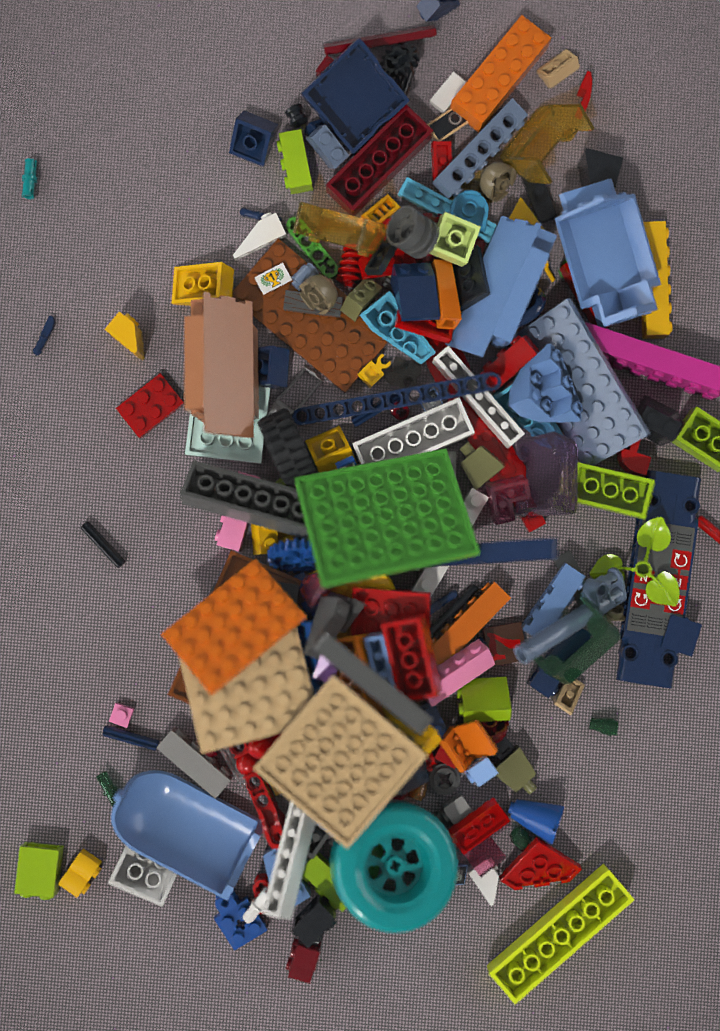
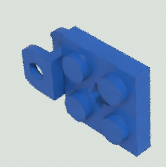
(229, 913)

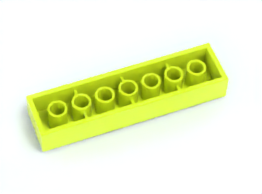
(559, 933)

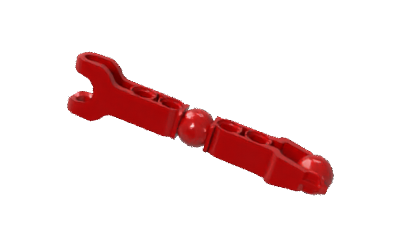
(270, 814)

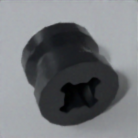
(296, 115)

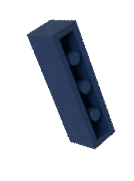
(543, 682)

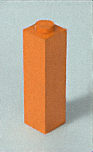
(447, 294)

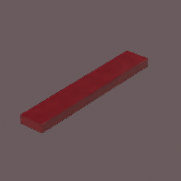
(383, 39)

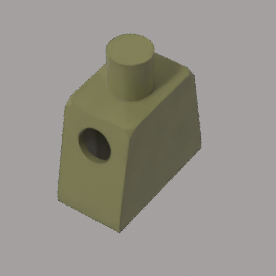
(480, 465)
(516, 771)

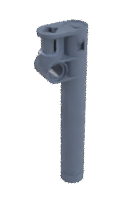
(603, 592)

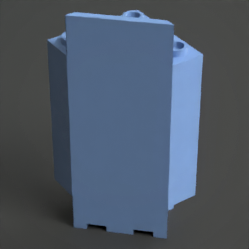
(608, 253)
(512, 271)

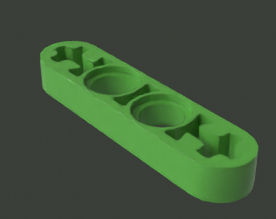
(311, 249)

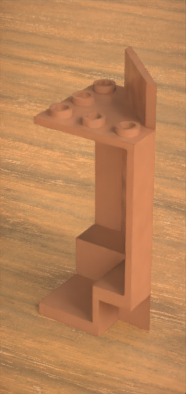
(221, 365)

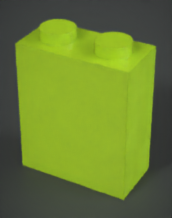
(485, 700)
(38, 870)

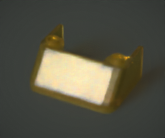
(540, 135)
(339, 229)

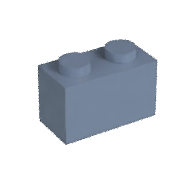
(327, 146)

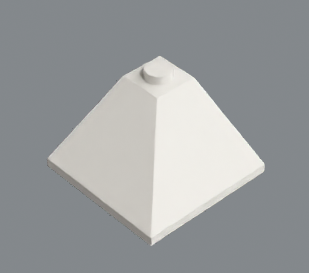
(142, 877)

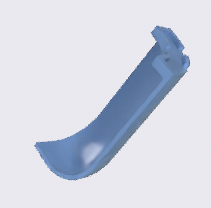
(185, 829)

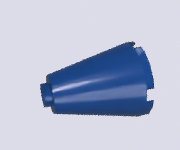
(537, 817)

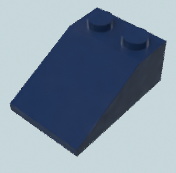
(415, 291)

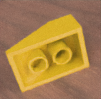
(193, 280)

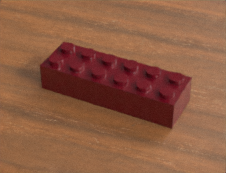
(379, 161)

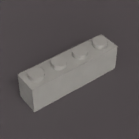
(196, 765)

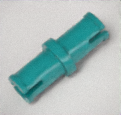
(29, 178)

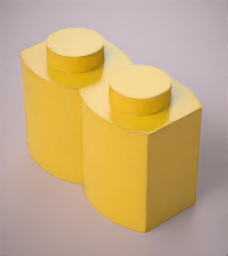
(80, 872)

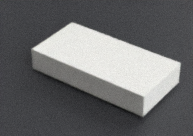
(445, 94)

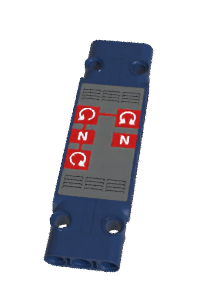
(644, 619)

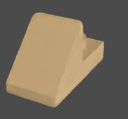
(568, 696)

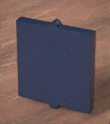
(681, 635)

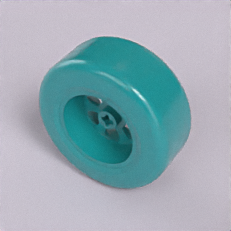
(410, 905)

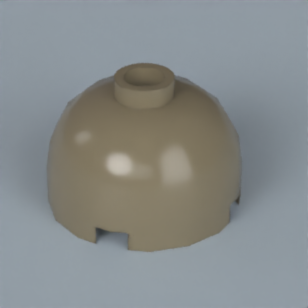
(496, 179)
(319, 293)

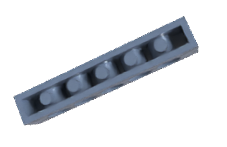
(514, 116)

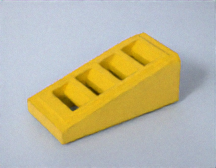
(380, 204)

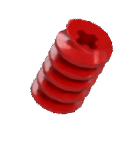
(349, 268)

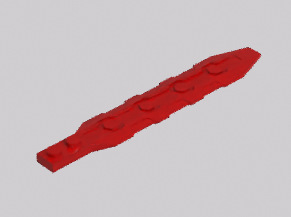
(483, 435)

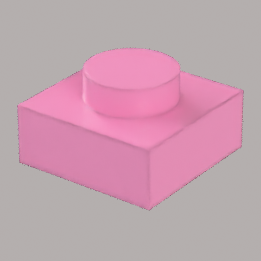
(121, 715)

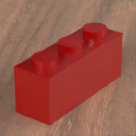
(511, 360)

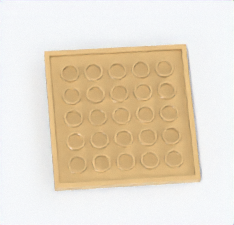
(255, 702)
(340, 761)

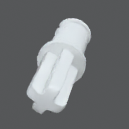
(256, 907)

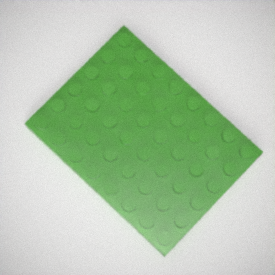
(385, 517)

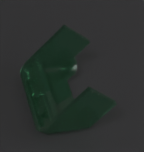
(603, 638)

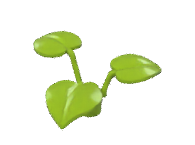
(654, 536)

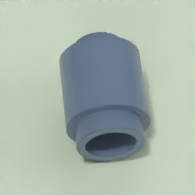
(302, 274)

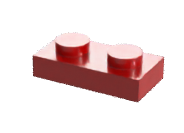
(441, 157)

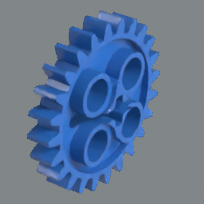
(292, 556)

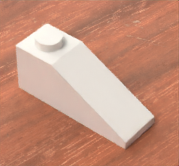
(262, 235)

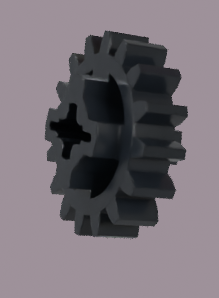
(400, 60)

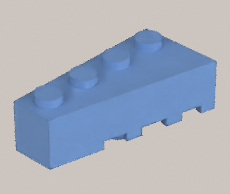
(554, 600)

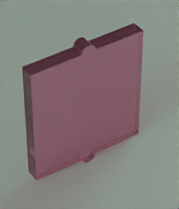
(485, 856)

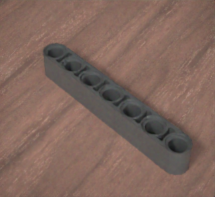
(372, 683)

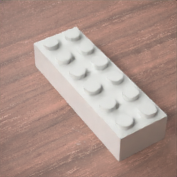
(417, 435)

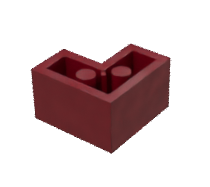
(303, 961)

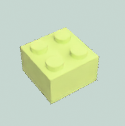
(455, 239)

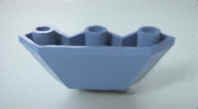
(545, 390)

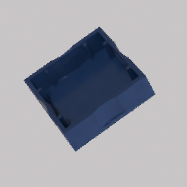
(354, 96)

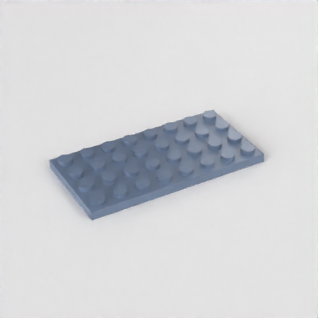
(608, 415)

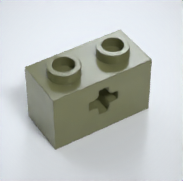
(360, 298)

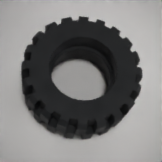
(286, 446)

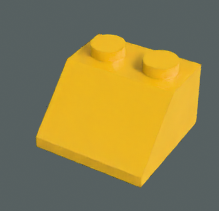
(126, 331)
(329, 448)

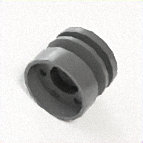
(412, 232)

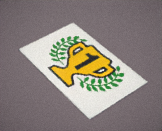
(273, 278)

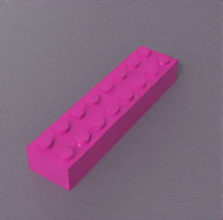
(658, 363)

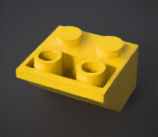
(264, 538)

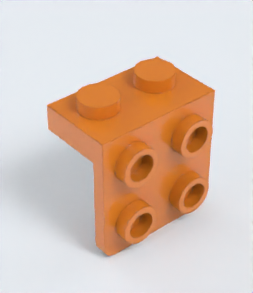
(466, 743)

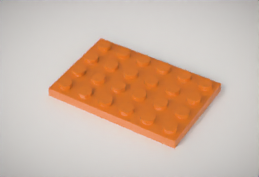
(233, 626)

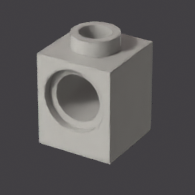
(456, 808)

